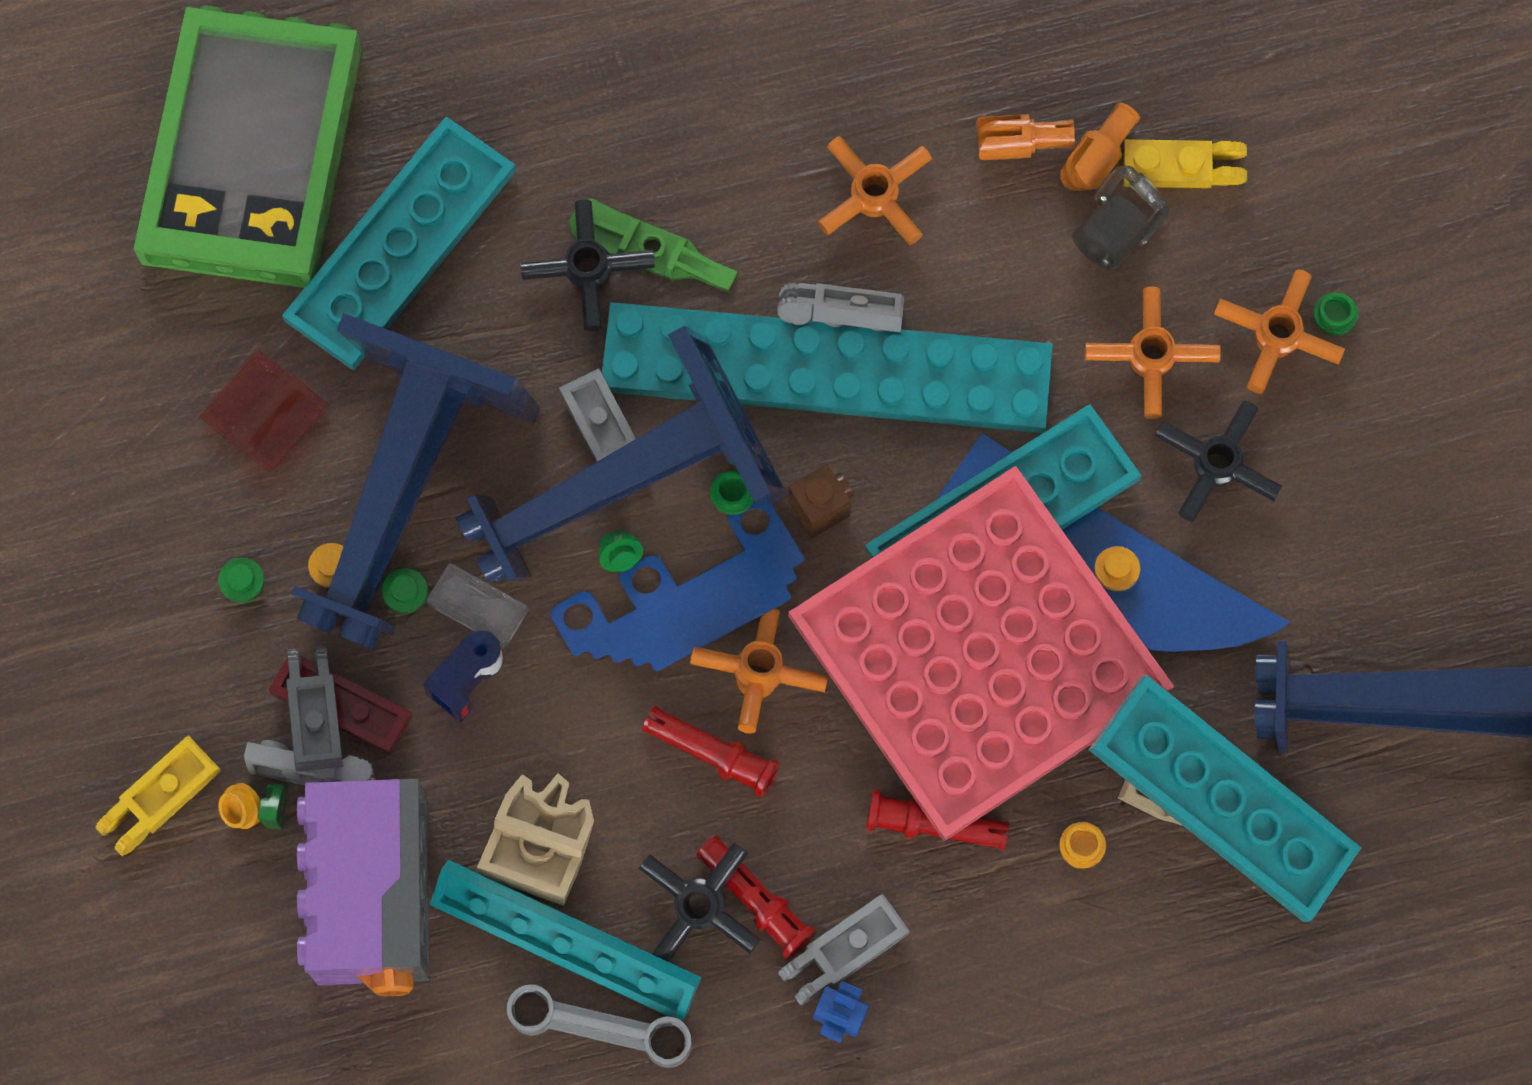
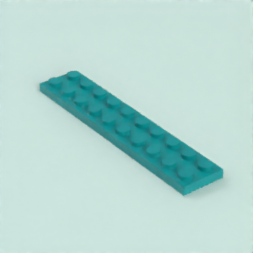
(837, 368)

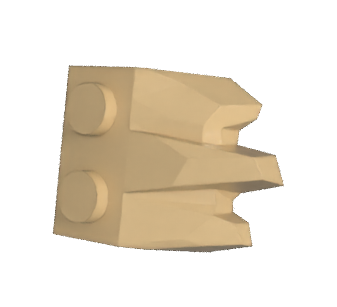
(538, 840)

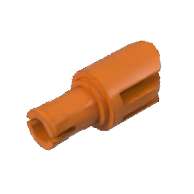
(1020, 136)
(1098, 151)

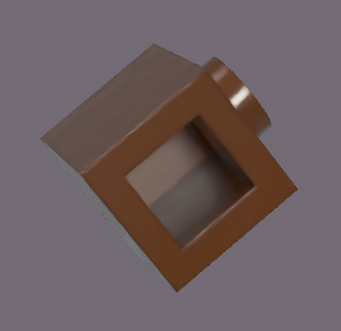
(820, 500)

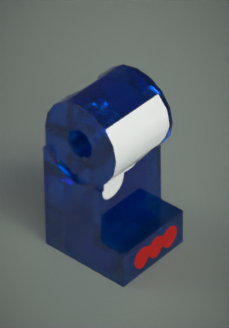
(460, 673)

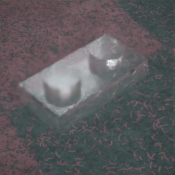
(477, 604)

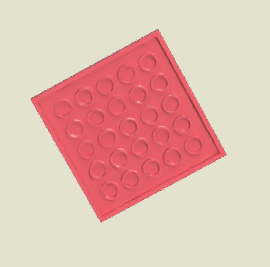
(977, 651)

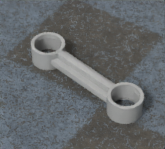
(598, 1026)

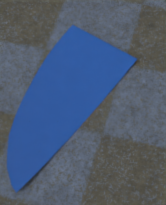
(1172, 601)

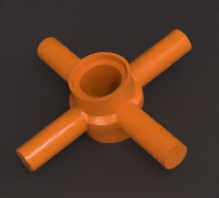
(874, 205)
(1272, 346)
(1149, 368)
(756, 684)

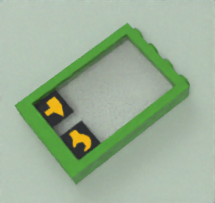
(249, 147)

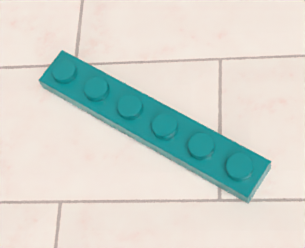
(565, 941)

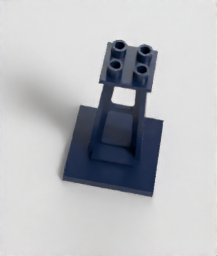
(414, 434)
(686, 439)
(1432, 700)

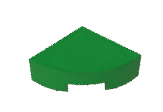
(273, 807)

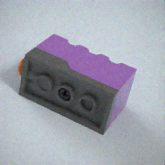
(365, 884)

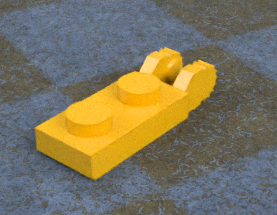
(1184, 162)
(160, 793)

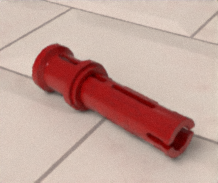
(730, 759)
(910, 819)
(769, 911)

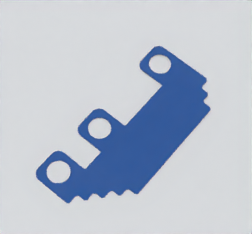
(696, 612)

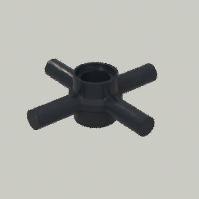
(591, 281)
(1215, 477)
(713, 889)

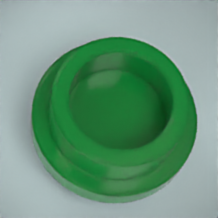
(1335, 314)
(730, 493)
(619, 551)
(241, 580)
(405, 590)

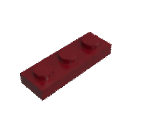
(358, 709)

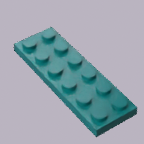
(401, 239)
(1067, 466)
(1225, 798)

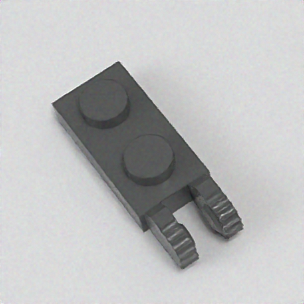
(313, 714)

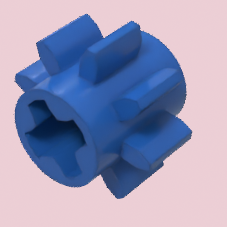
(841, 1011)

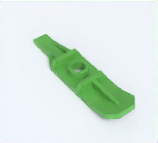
(674, 260)

